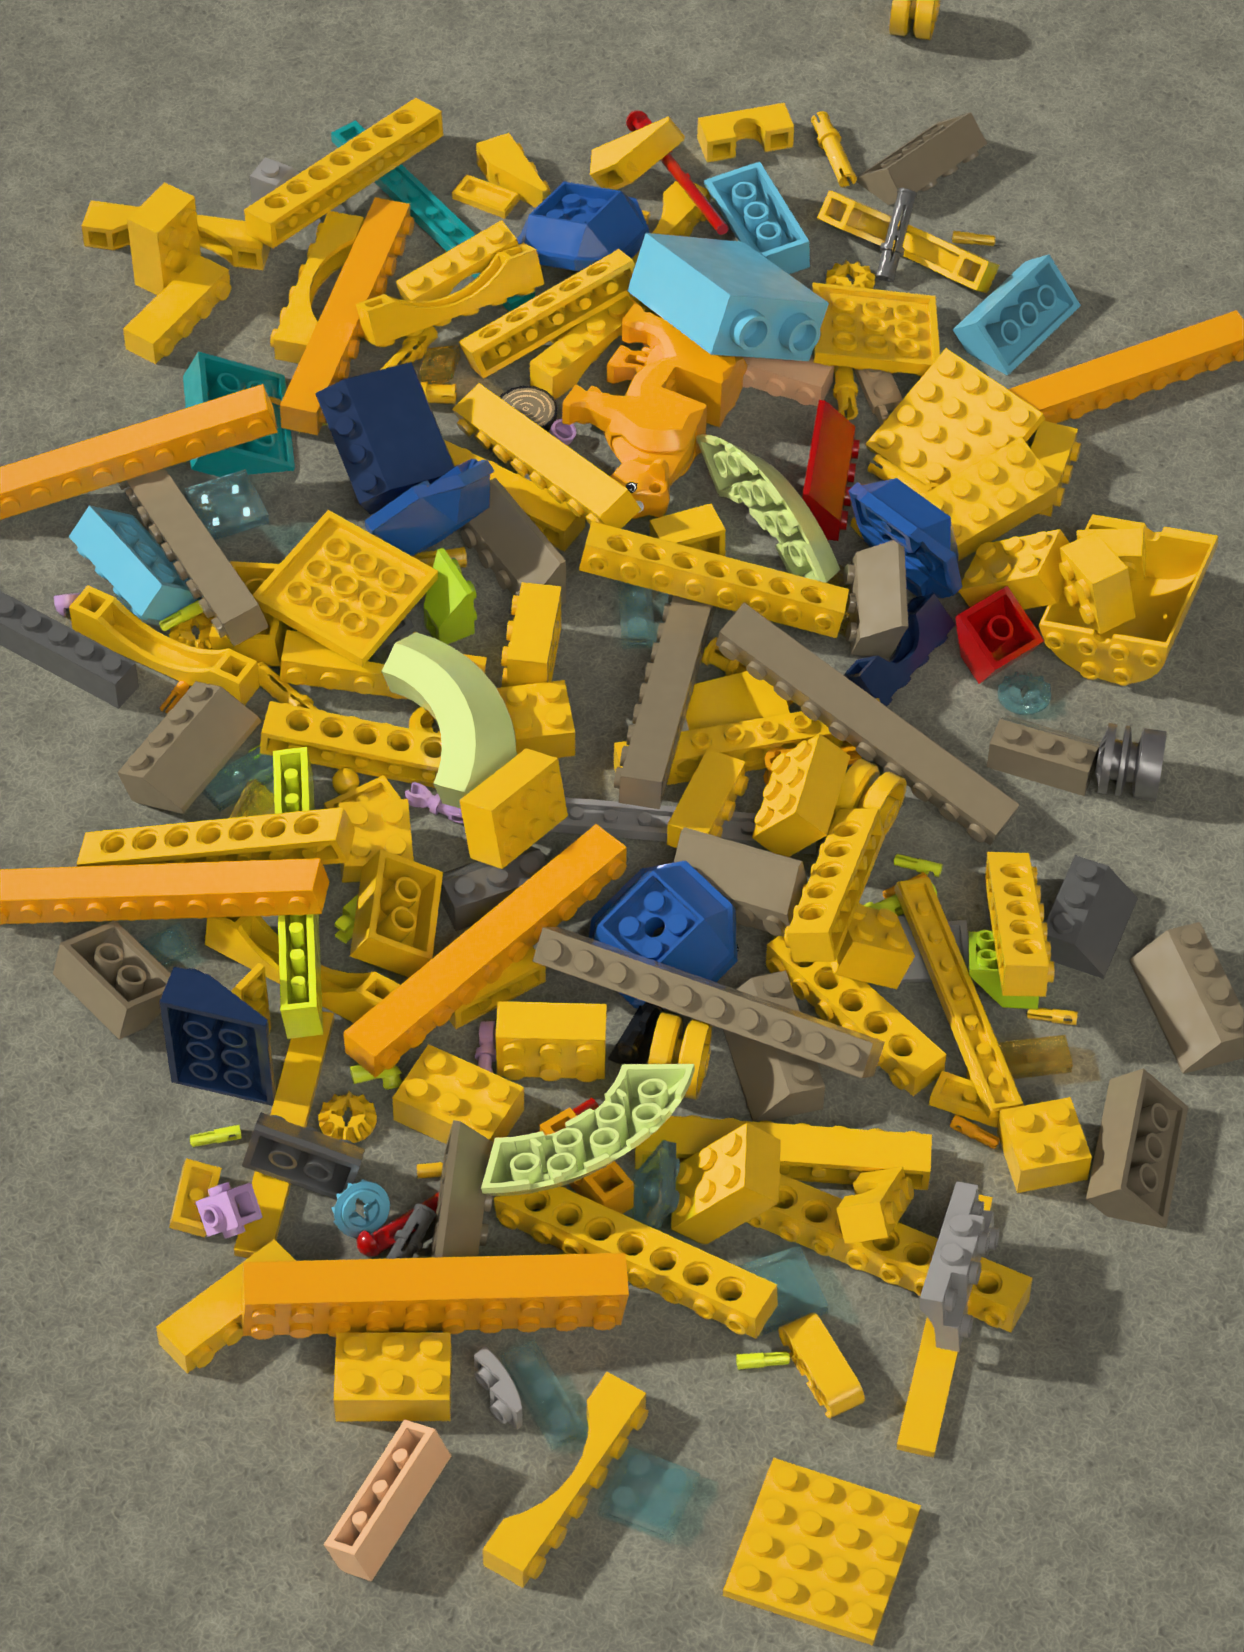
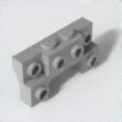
(956, 1265)

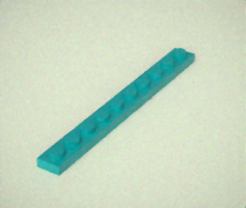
(424, 206)

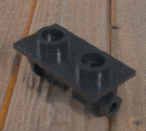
(637, 1038)

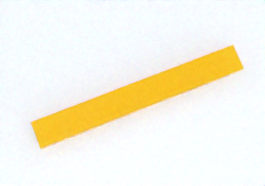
(958, 996)
(293, 1103)
(928, 1390)

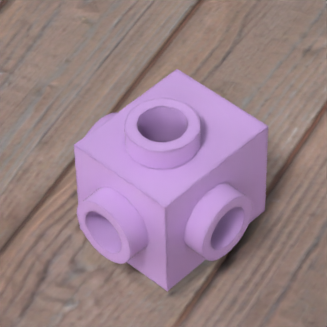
(221, 1209)

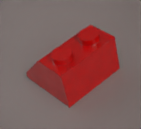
(995, 634)

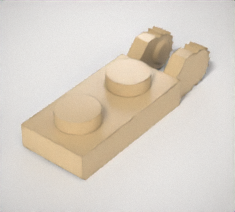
(879, 391)

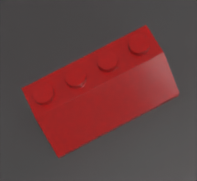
(830, 470)

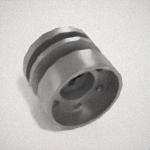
(1131, 762)

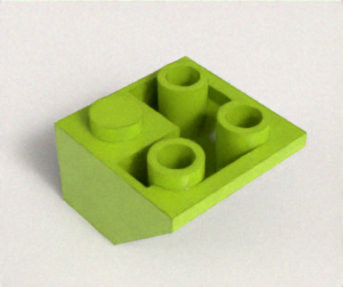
(449, 602)
(984, 970)

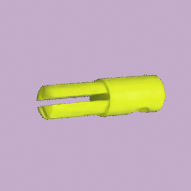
(181, 616)
(918, 865)
(217, 1136)
(760, 1360)

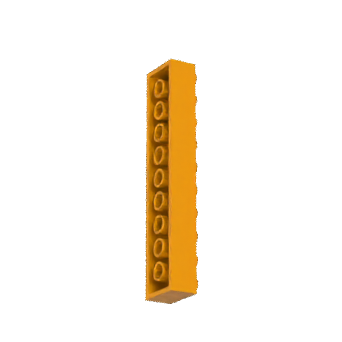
(434, 1294)

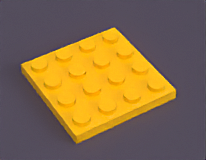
(877, 329)
(952, 421)
(345, 588)
(822, 1551)

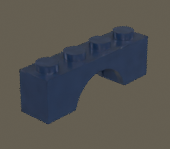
(926, 630)

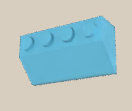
(760, 216)
(1018, 315)
(131, 563)

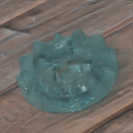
(1033, 702)

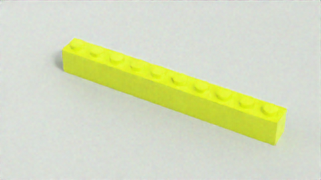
(298, 933)

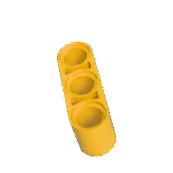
(822, 1363)

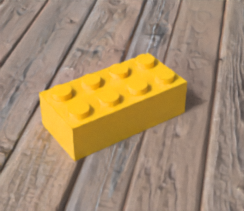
(994, 495)

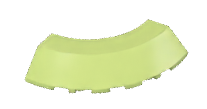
(773, 505)
(465, 704)
(631, 1113)

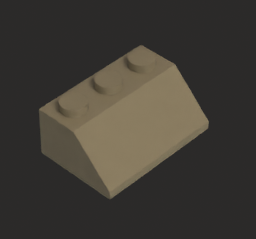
(876, 600)
(1043, 754)
(113, 977)

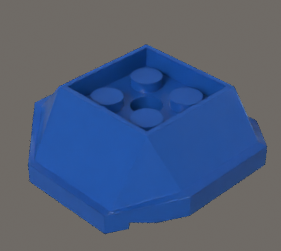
(584, 225)
(434, 510)
(898, 513)
(695, 916)

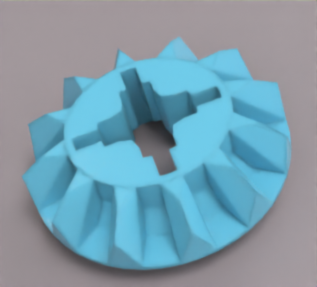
(375, 1210)

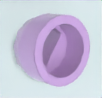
(563, 432)
(64, 601)

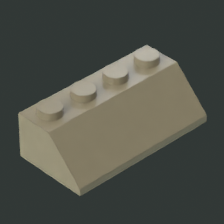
(925, 158)
(514, 545)
(187, 748)
(753, 880)
(1191, 998)
(772, 1079)
(1137, 1150)
(460, 1198)

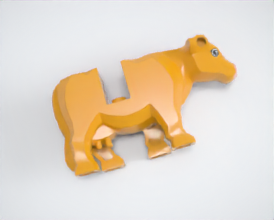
(664, 409)

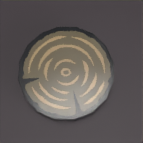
(534, 404)

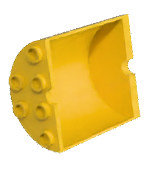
(1161, 601)

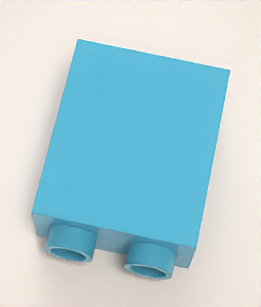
(727, 297)

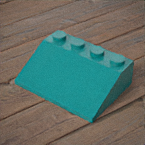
(216, 377)

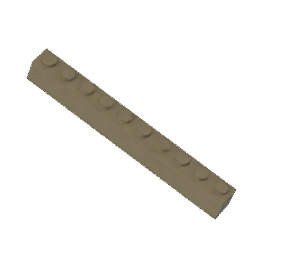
(196, 555)
(664, 702)
(866, 724)
(709, 1002)

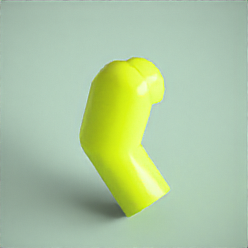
(390, 1078)

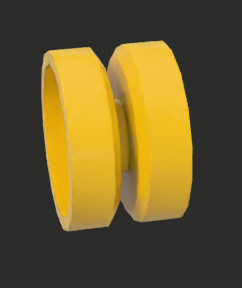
(922, 11)
(868, 789)
(693, 1049)

